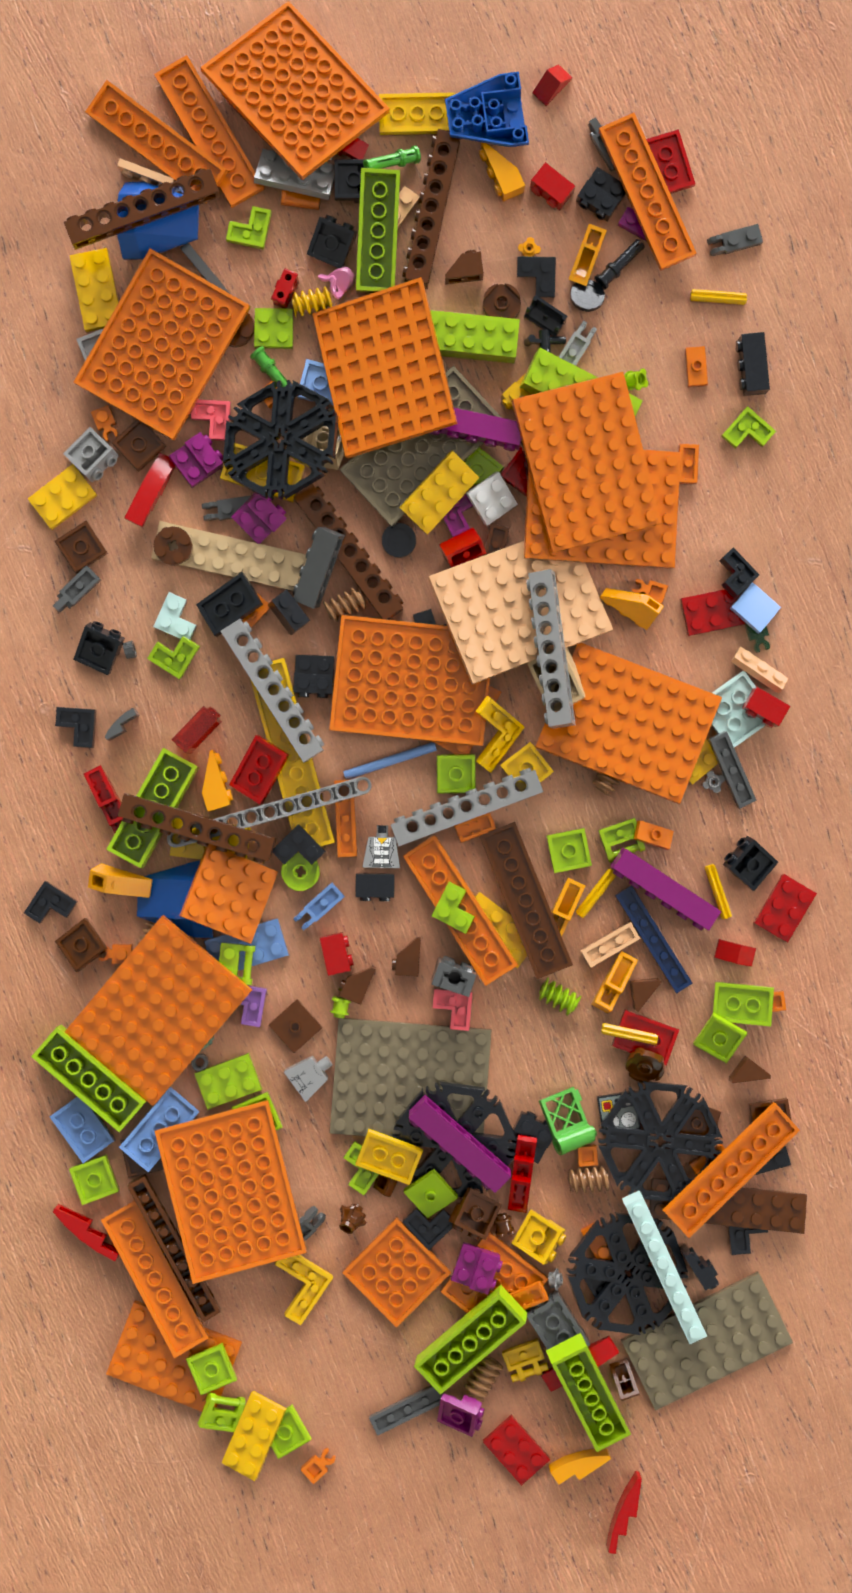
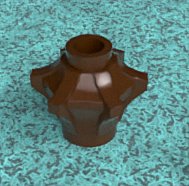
(351, 1218)

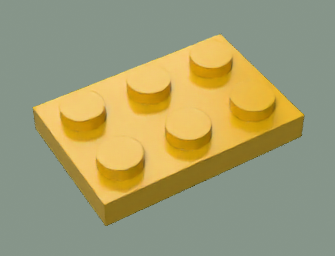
(62, 497)
(389, 1156)

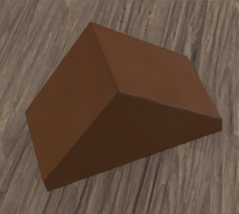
(642, 990)
(748, 1071)
(624, 1379)

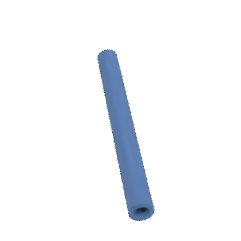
(390, 760)

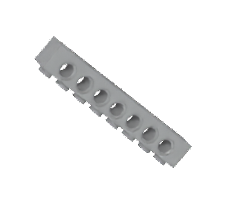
(547, 580)
(232, 634)
(404, 835)

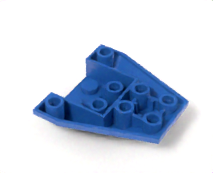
(489, 112)
(159, 234)
(168, 897)

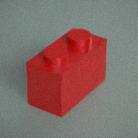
(552, 186)
(462, 548)
(765, 707)
(336, 953)

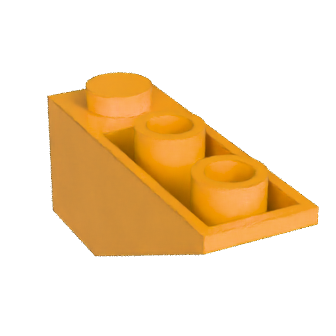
(504, 173)
(636, 606)
(214, 787)
(118, 881)

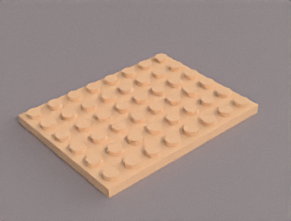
(491, 612)

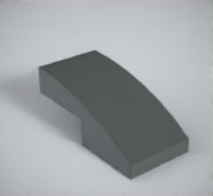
(117, 728)

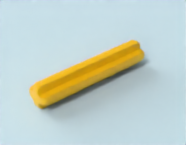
(718, 297)
(718, 891)
(595, 893)
(628, 1033)

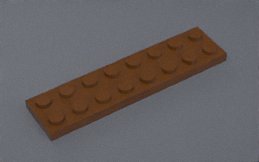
(526, 900)
(749, 1209)

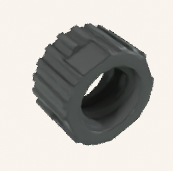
(129, 649)
(200, 1068)

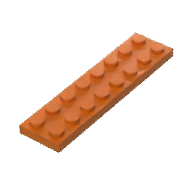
(208, 128)
(150, 135)
(647, 191)
(482, 942)
(731, 1170)
(155, 1279)

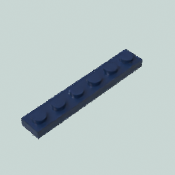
(653, 939)

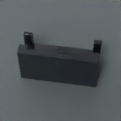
(545, 316)

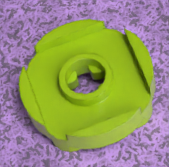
(291, 877)

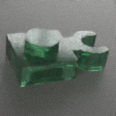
(759, 638)

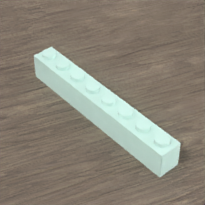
(664, 1267)

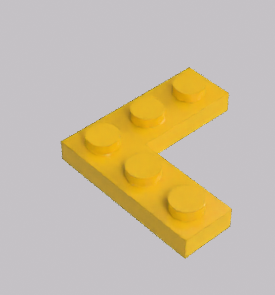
(507, 733)
(315, 1283)

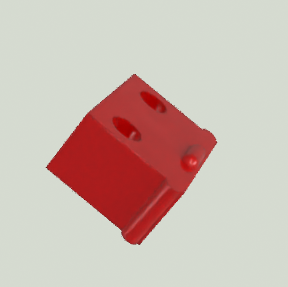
(284, 288)

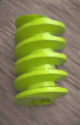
(558, 996)

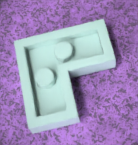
(169, 618)

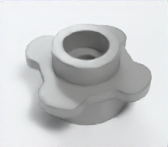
(719, 779)
(555, 1279)

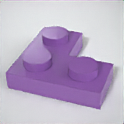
(253, 1006)

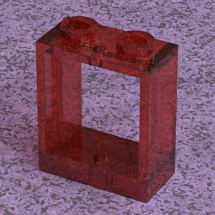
(197, 729)

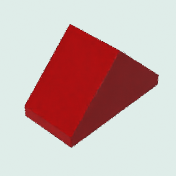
(551, 84)
(735, 952)

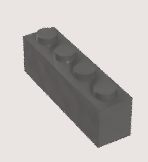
(318, 567)

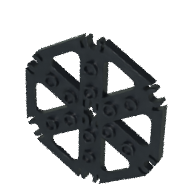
(268, 432)
(469, 1120)
(670, 1125)
(613, 1273)

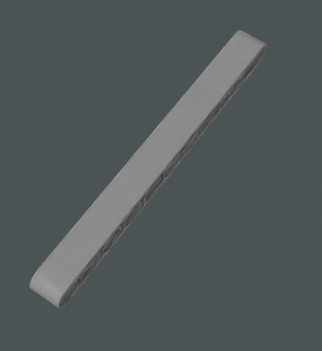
(279, 809)

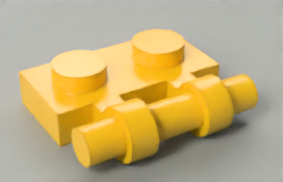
(524, 1355)

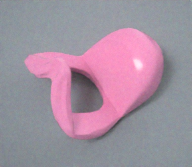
(341, 278)

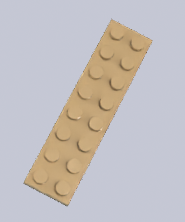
(232, 556)

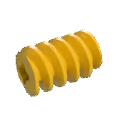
(311, 301)

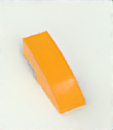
(587, 254)
(566, 903)
(614, 982)
(578, 1463)

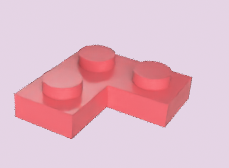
(215, 412)
(458, 1004)

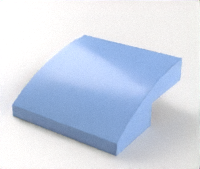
(755, 608)

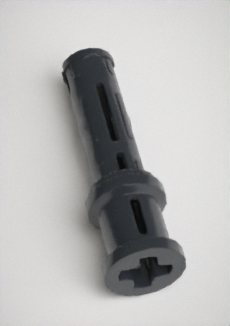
(613, 269)

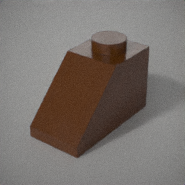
(466, 268)
(408, 959)
(356, 985)

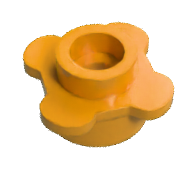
(529, 243)

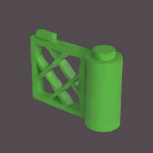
(575, 1135)

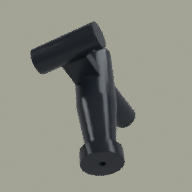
(544, 340)

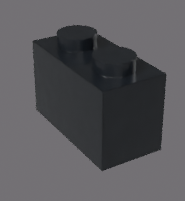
(288, 612)
(375, 885)

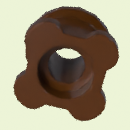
(503, 1225)

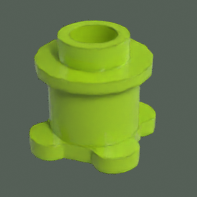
(636, 379)
(340, 1007)

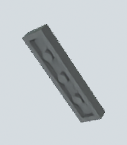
(732, 769)
(405, 1409)

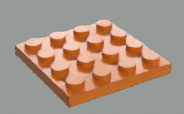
(228, 894)
(396, 1272)
(514, 1275)

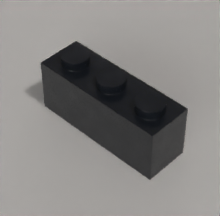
(753, 364)

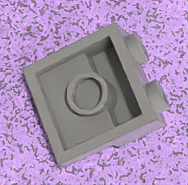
(91, 455)

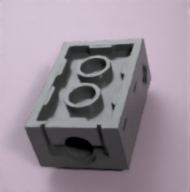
(453, 976)
(554, 1321)

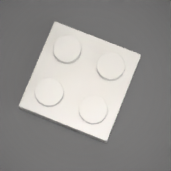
(491, 498)

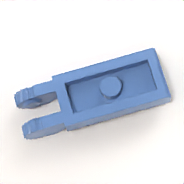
(320, 905)

